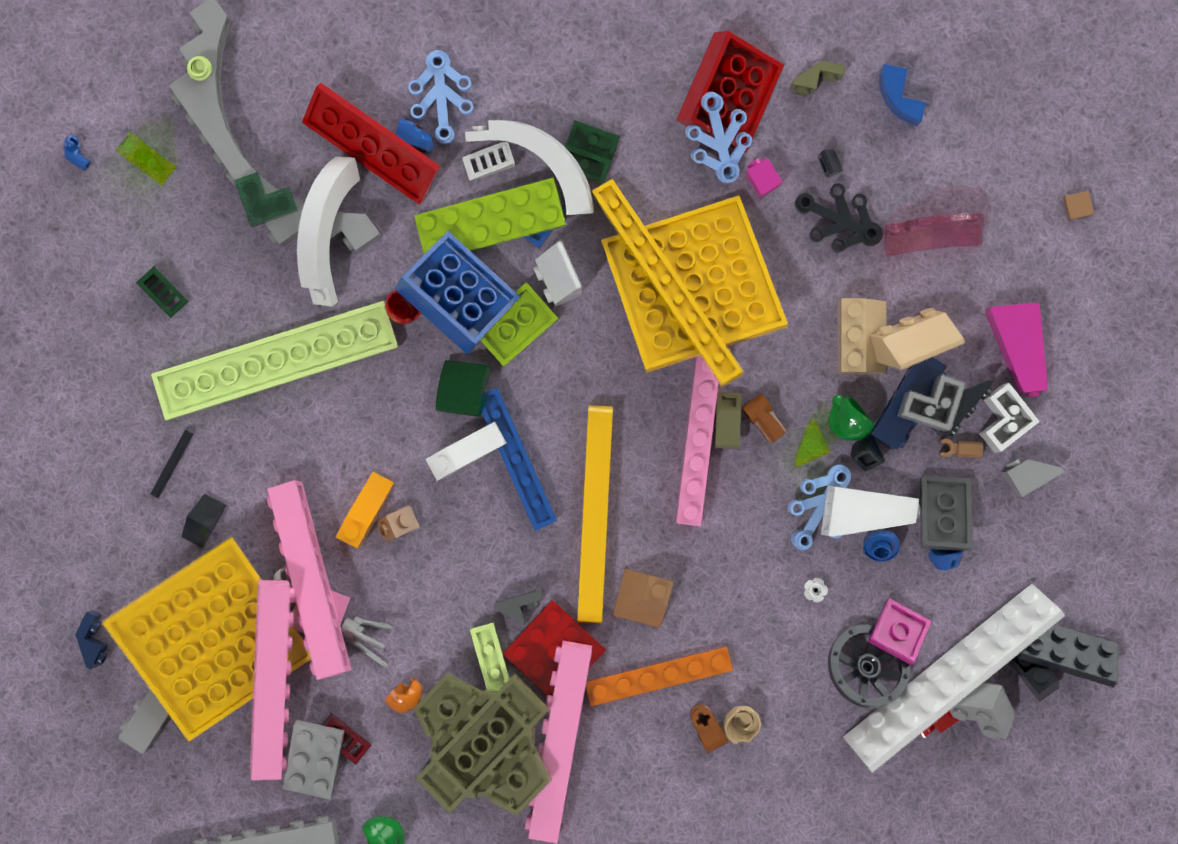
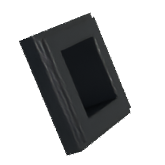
(830, 162)
(867, 453)

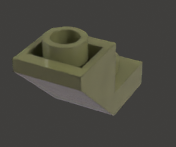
(807, 81)
(728, 420)

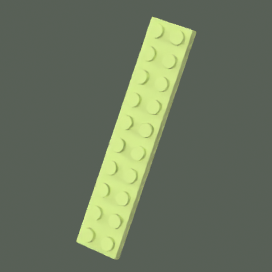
(274, 360)

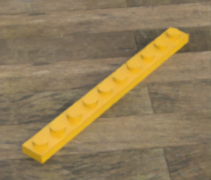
(667, 283)

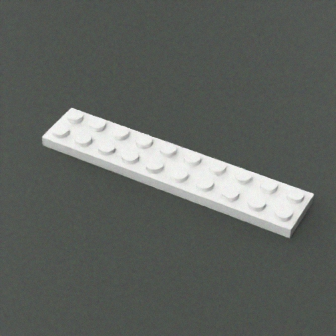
(953, 676)

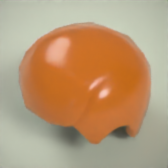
(405, 697)

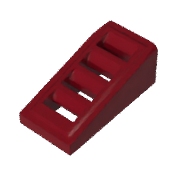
(365, 745)

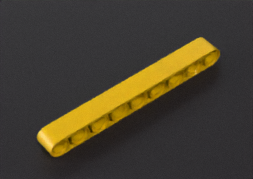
(595, 514)

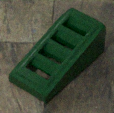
(148, 290)

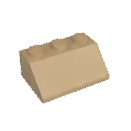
(855, 323)
(915, 339)

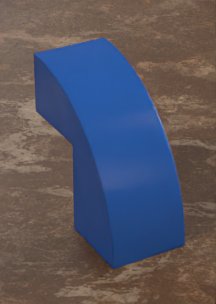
(891, 86)

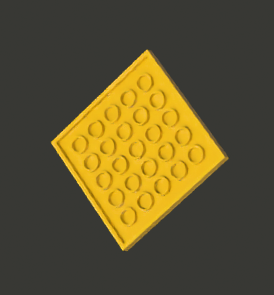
(721, 269)
(198, 638)

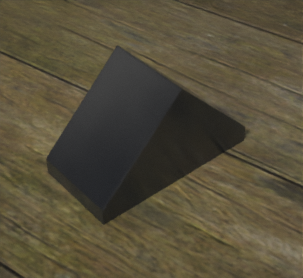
(202, 520)

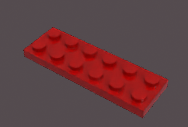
(370, 143)

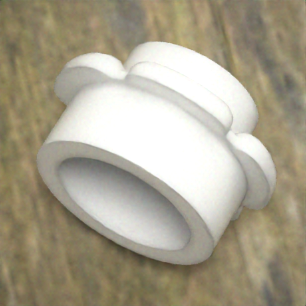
(815, 583)

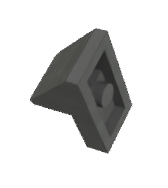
(512, 606)

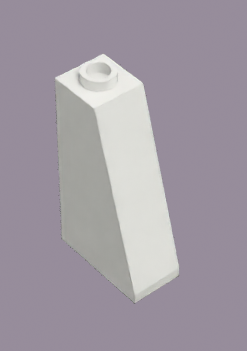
(861, 511)

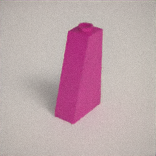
(1021, 345)

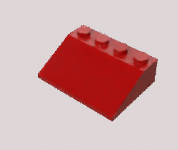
(737, 74)

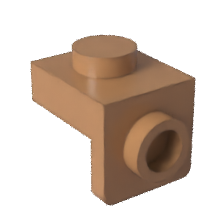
(397, 523)

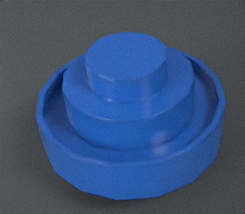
(881, 545)

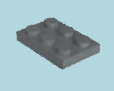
(946, 513)

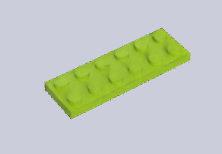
(495, 217)

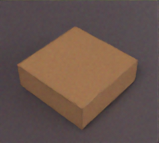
(1078, 205)

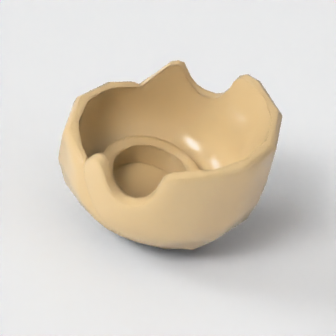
(741, 724)

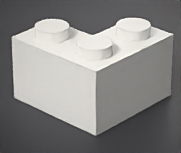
(1012, 415)

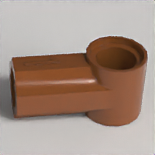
(761, 414)

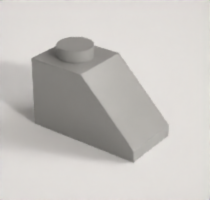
(1029, 475)

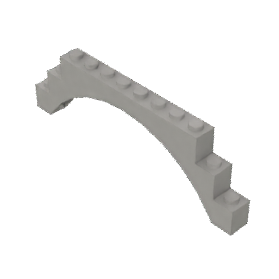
(206, 111)

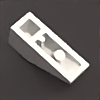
(465, 451)

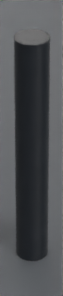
(172, 463)

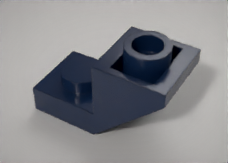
(92, 649)

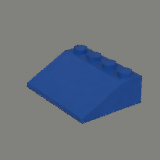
(457, 292)

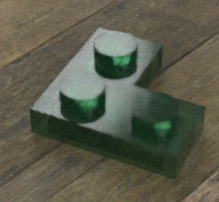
(261, 206)

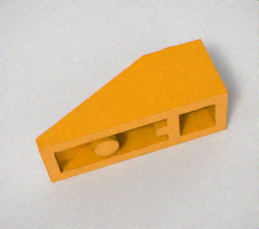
(365, 510)

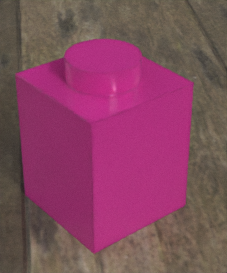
(762, 177)

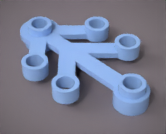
(440, 92)
(720, 141)
(817, 502)

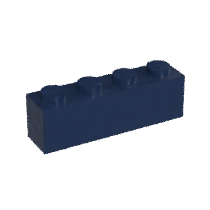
(919, 378)

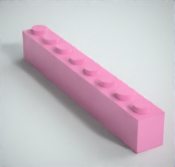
(697, 445)
(309, 580)
(270, 679)
(560, 739)

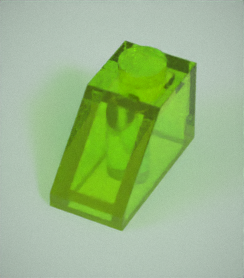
(145, 158)

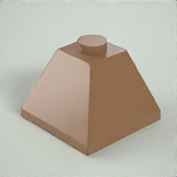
(643, 598)

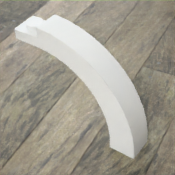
(553, 153)
(316, 227)

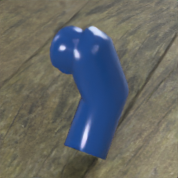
(73, 153)

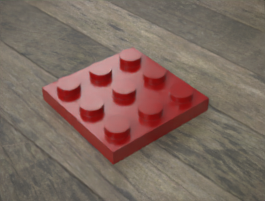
(536, 646)

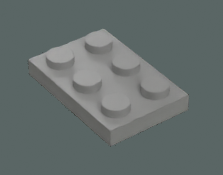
(313, 759)

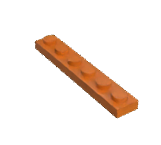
(658, 676)

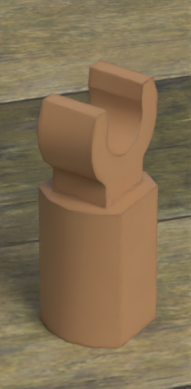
(963, 449)

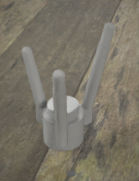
(354, 631)

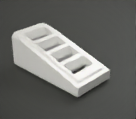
(509, 163)

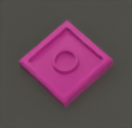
(900, 631)

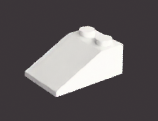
(558, 275)

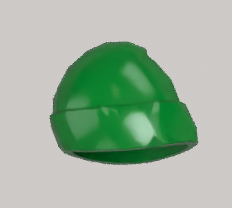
(848, 419)
(383, 831)

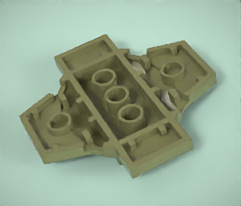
(482, 743)

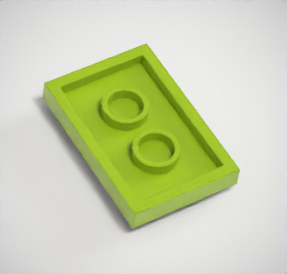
(519, 326)

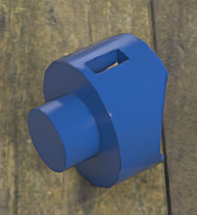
(945, 559)

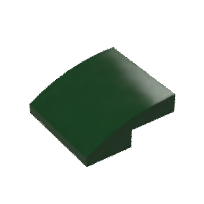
(592, 149)
(462, 388)

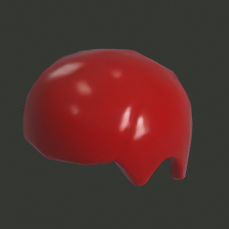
(400, 309)

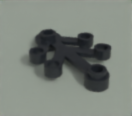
(842, 220)

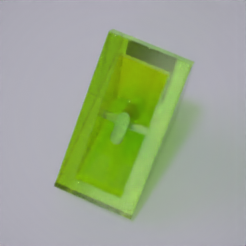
(811, 445)

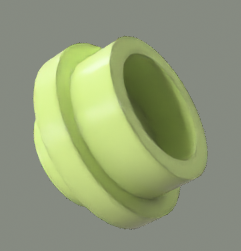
(199, 68)

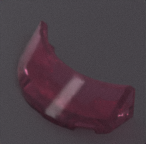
(933, 233)

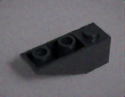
(966, 406)
(1037, 678)

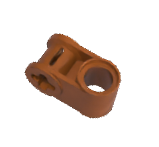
(708, 731)

